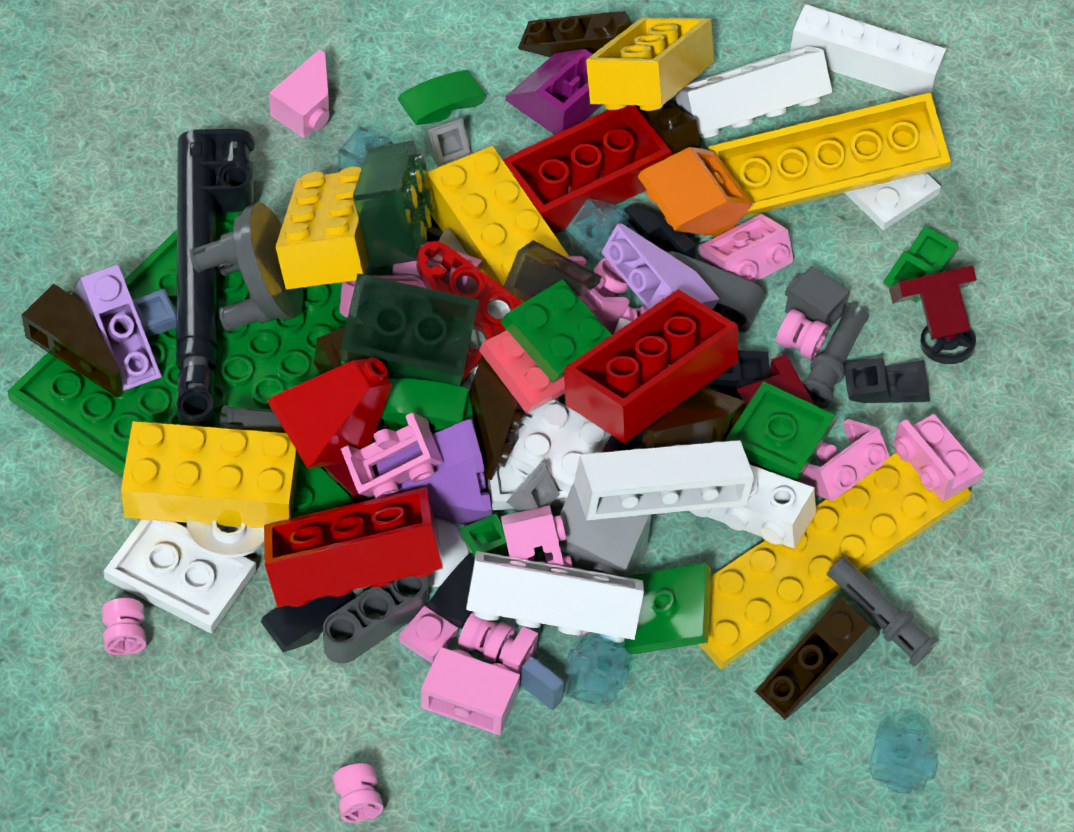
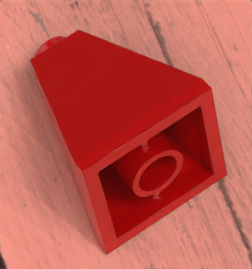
(334, 411)

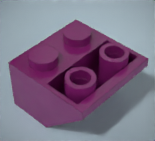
(556, 92)

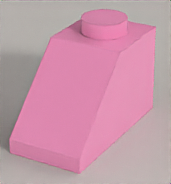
(303, 97)

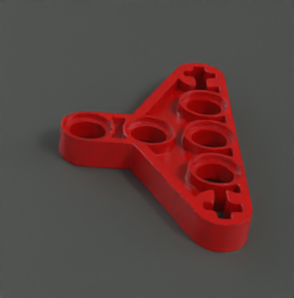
(487, 292)

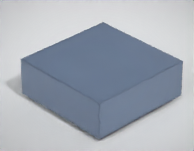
(155, 313)
(542, 683)

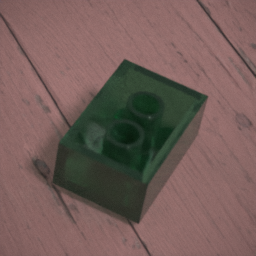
(393, 203)
(409, 329)

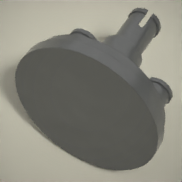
(254, 253)

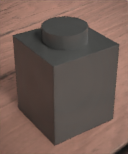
(817, 297)

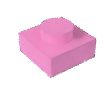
(427, 634)
(519, 651)

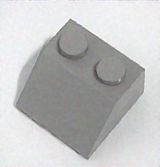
(603, 545)

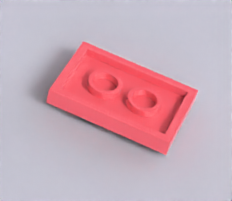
(520, 372)

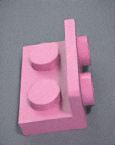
(750, 249)
(936, 457)

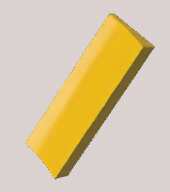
(837, 154)

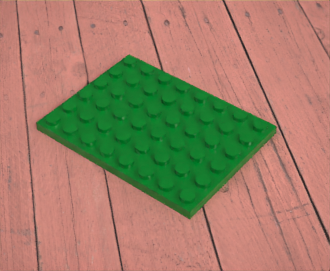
(249, 368)

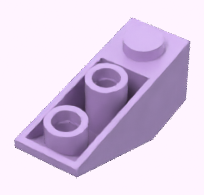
(653, 271)
(119, 325)

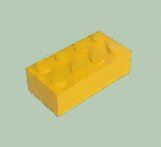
(650, 62)
(487, 211)
(322, 232)
(209, 475)

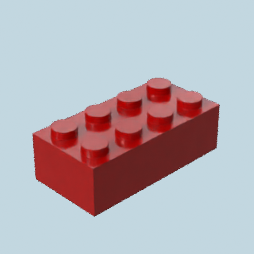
(588, 162)
(651, 365)
(352, 548)

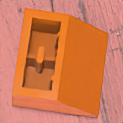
(695, 192)

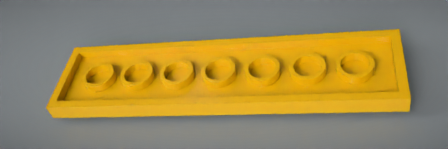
(780, 583)

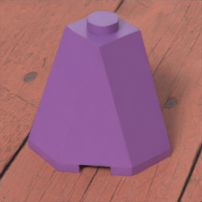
(457, 482)

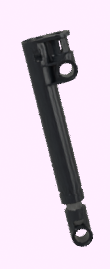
(209, 181)

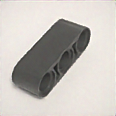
(737, 297)
(365, 631)

